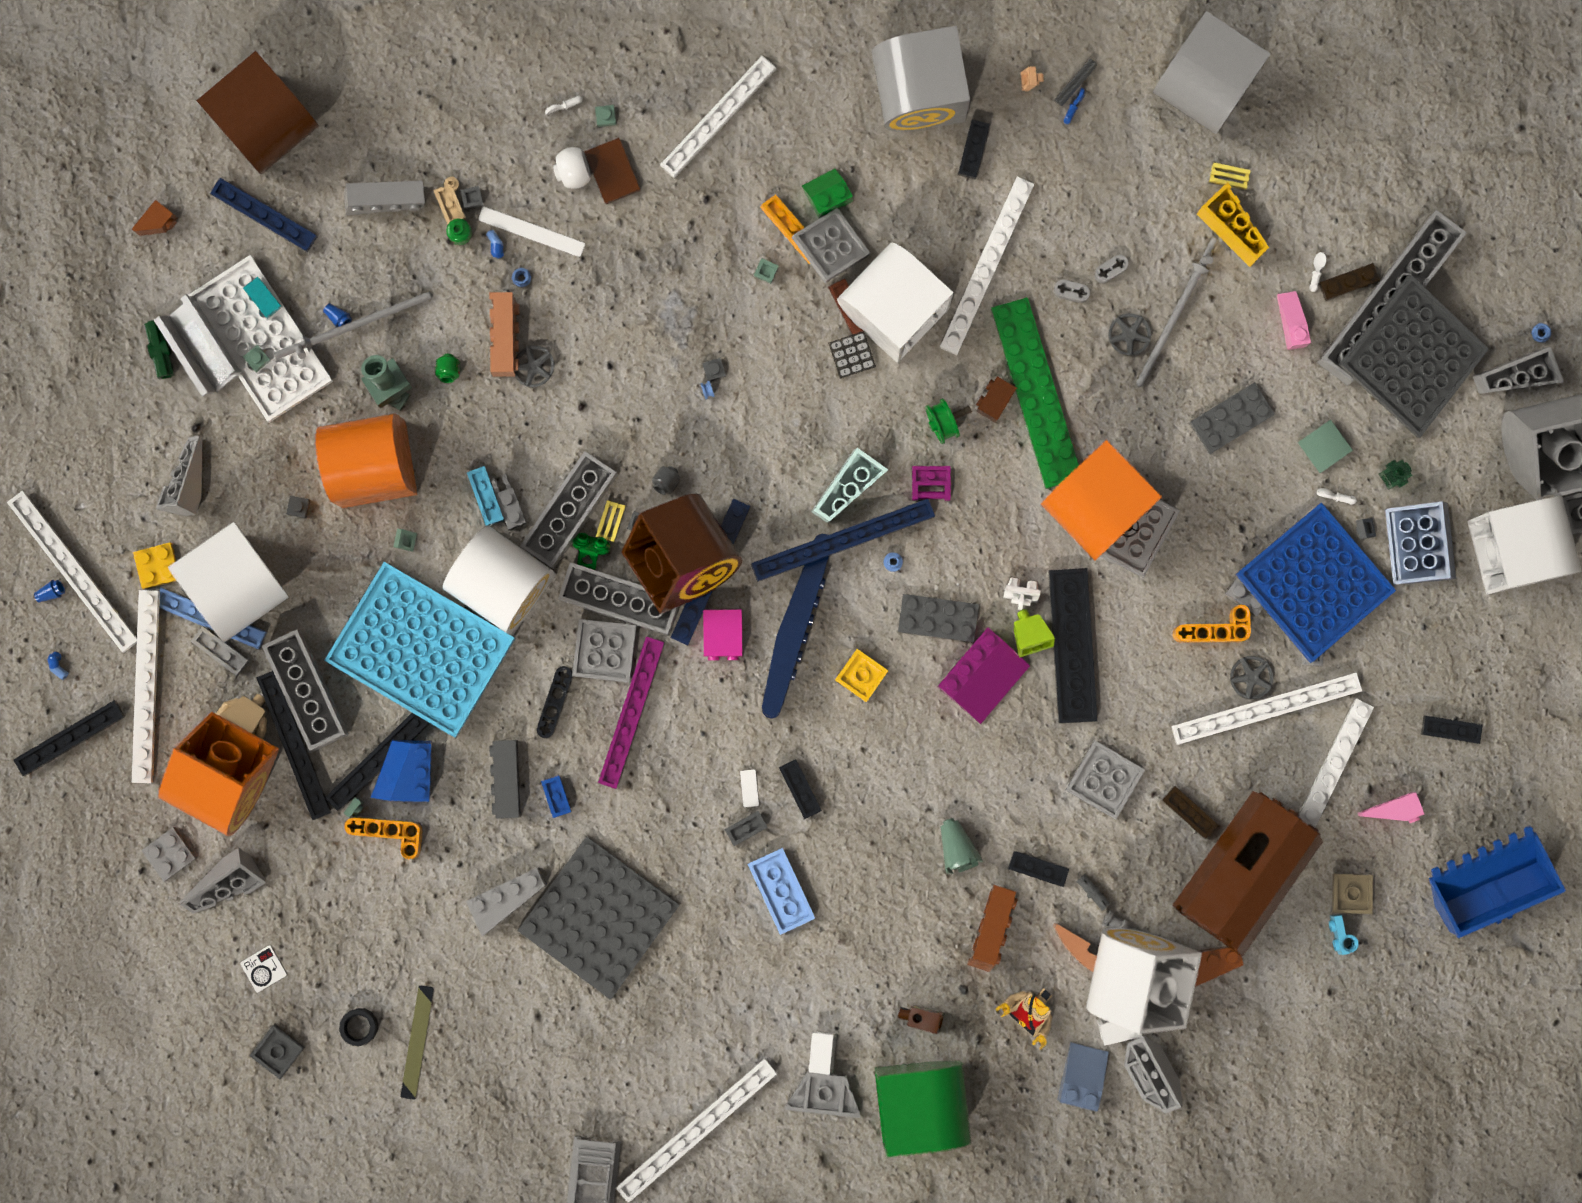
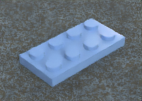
(781, 891)

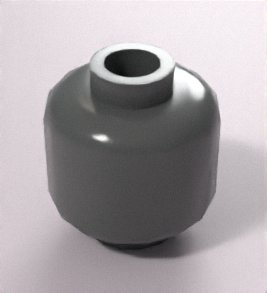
(666, 480)

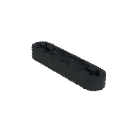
(551, 701)

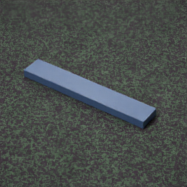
(186, 609)

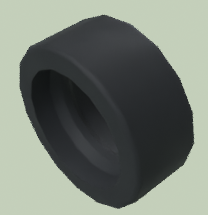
(358, 1012)

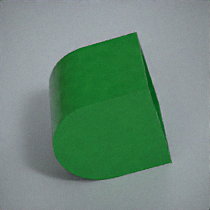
(922, 1107)

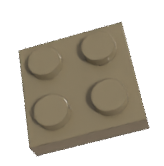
(1352, 893)

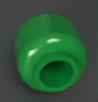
(459, 231)
(447, 368)

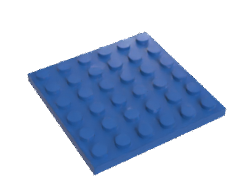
(1315, 582)

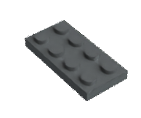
(1232, 418)
(938, 618)

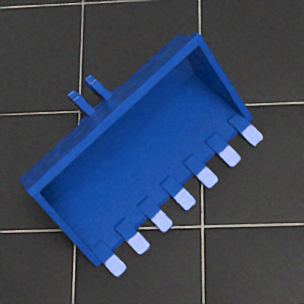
(1494, 884)

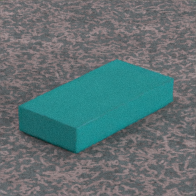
(262, 297)

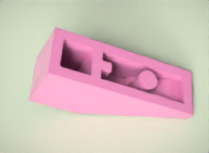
(1293, 321)
(1401, 809)

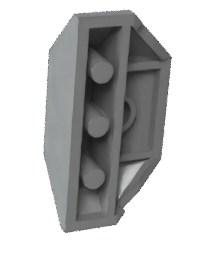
(1153, 1074)

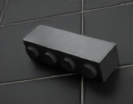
(506, 779)

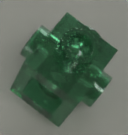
(1396, 474)

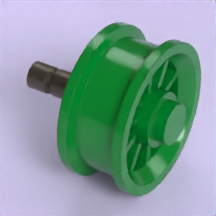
(943, 421)

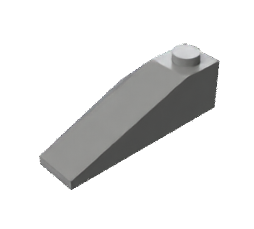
(185, 487)
(230, 876)

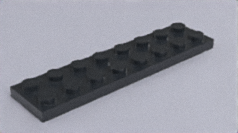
(1072, 645)

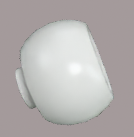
(572, 168)

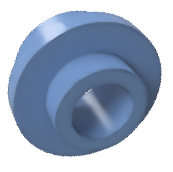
(521, 271)
(1546, 332)
(893, 568)

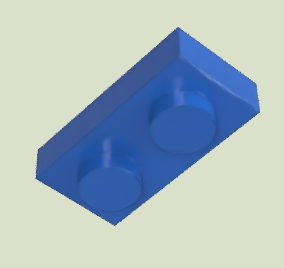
(556, 796)

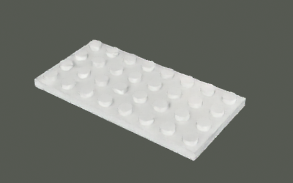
(243, 326)

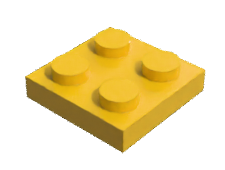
(153, 565)
(861, 675)

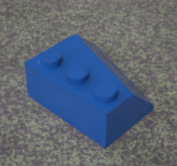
(405, 772)

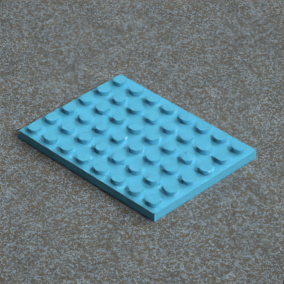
(420, 649)

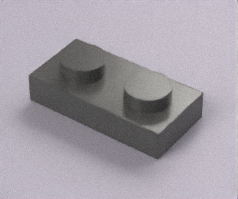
(746, 828)

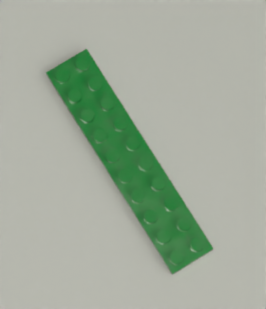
(1035, 391)

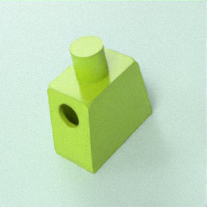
(1031, 634)

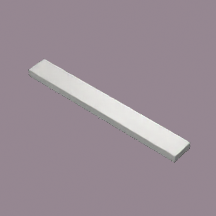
(718, 116)

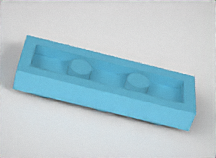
(485, 496)

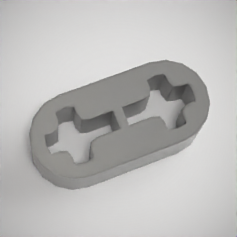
(1113, 272)
(1073, 286)

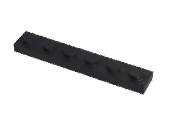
(69, 738)

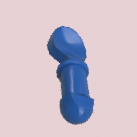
(1072, 107)

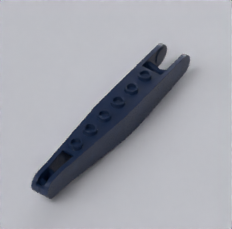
(792, 635)

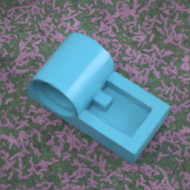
(1337, 927)

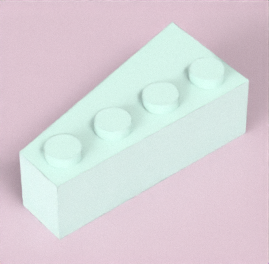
(852, 479)

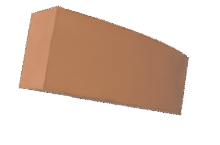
(1076, 947)

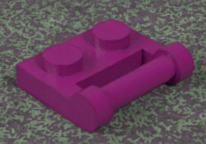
(931, 477)

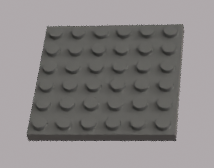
(1413, 356)
(598, 917)

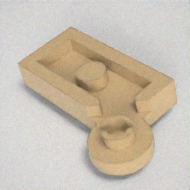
(448, 200)

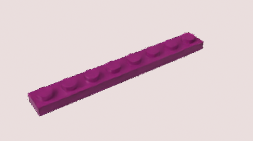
(631, 712)

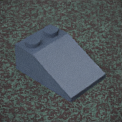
(1083, 1077)

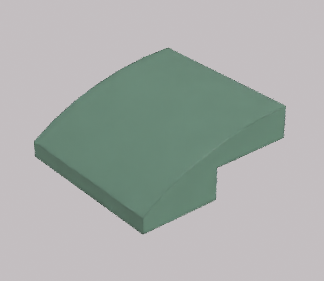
(1325, 446)

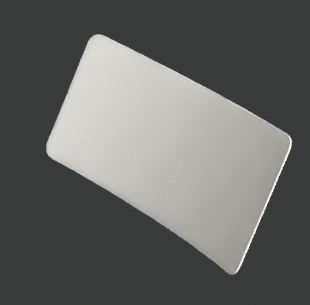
(749, 788)

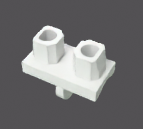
(1022, 595)

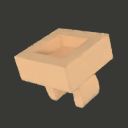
(1030, 78)

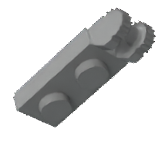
(509, 504)

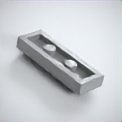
(220, 651)

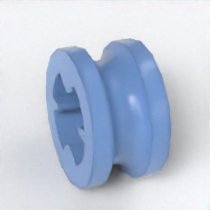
(707, 390)

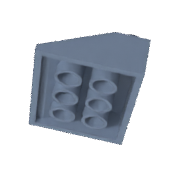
(1420, 543)

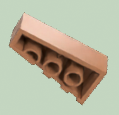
(503, 334)

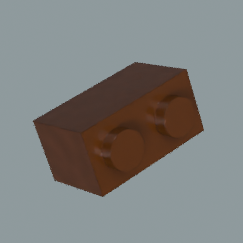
(996, 399)

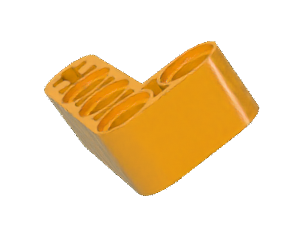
(1211, 629)
(383, 832)

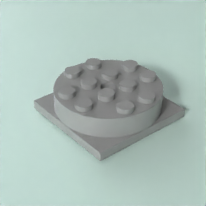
(1139, 546)

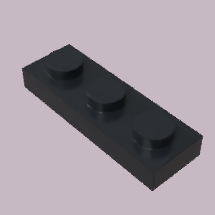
(973, 149)
(1451, 729)
(800, 789)
(1038, 868)

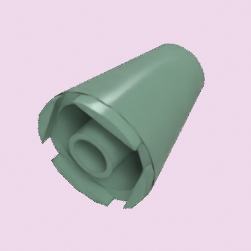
(958, 848)

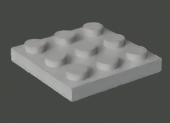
(831, 245)
(604, 650)
(1105, 779)

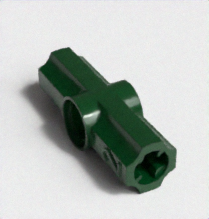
(159, 351)

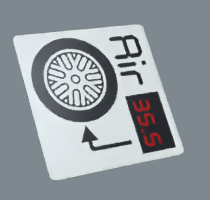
(263, 969)

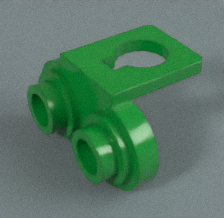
(590, 546)

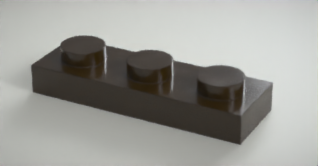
(1349, 282)
(1189, 812)

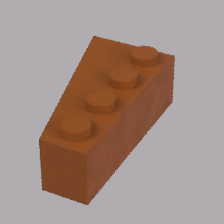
(993, 928)
(1217, 962)

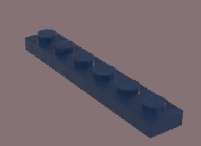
(263, 215)

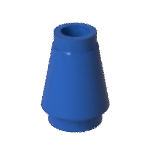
(336, 315)
(50, 591)

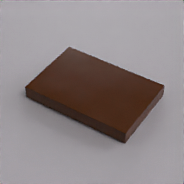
(612, 171)

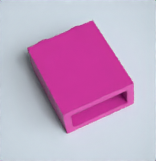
(722, 634)

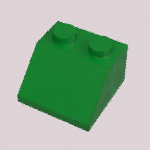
(827, 193)

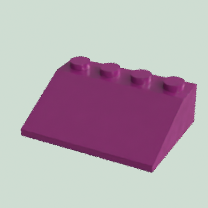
(983, 675)

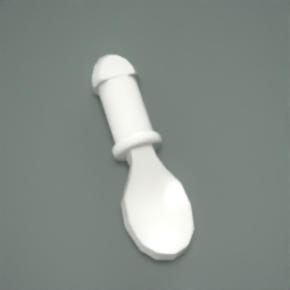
(566, 104)
(1319, 263)
(1337, 497)

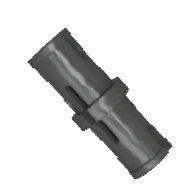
(1093, 892)

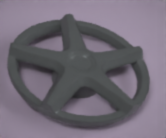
(1129, 334)
(534, 366)
(1251, 677)

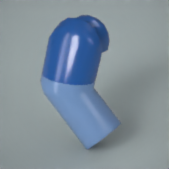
(496, 244)
(54, 667)

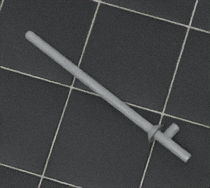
(1198, 270)
(309, 342)

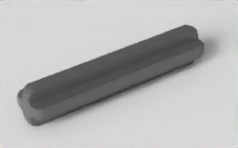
(1076, 81)

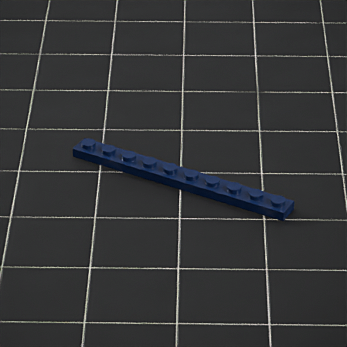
(842, 540)

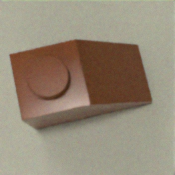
(155, 220)

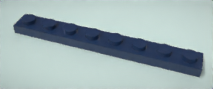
(694, 609)

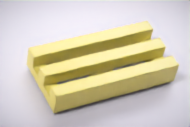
(1227, 175)
(604, 515)

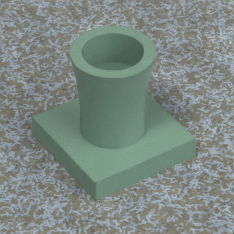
(384, 379)

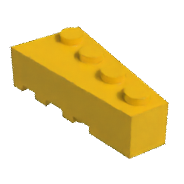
(1233, 225)

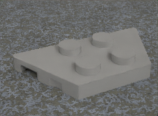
(824, 1095)

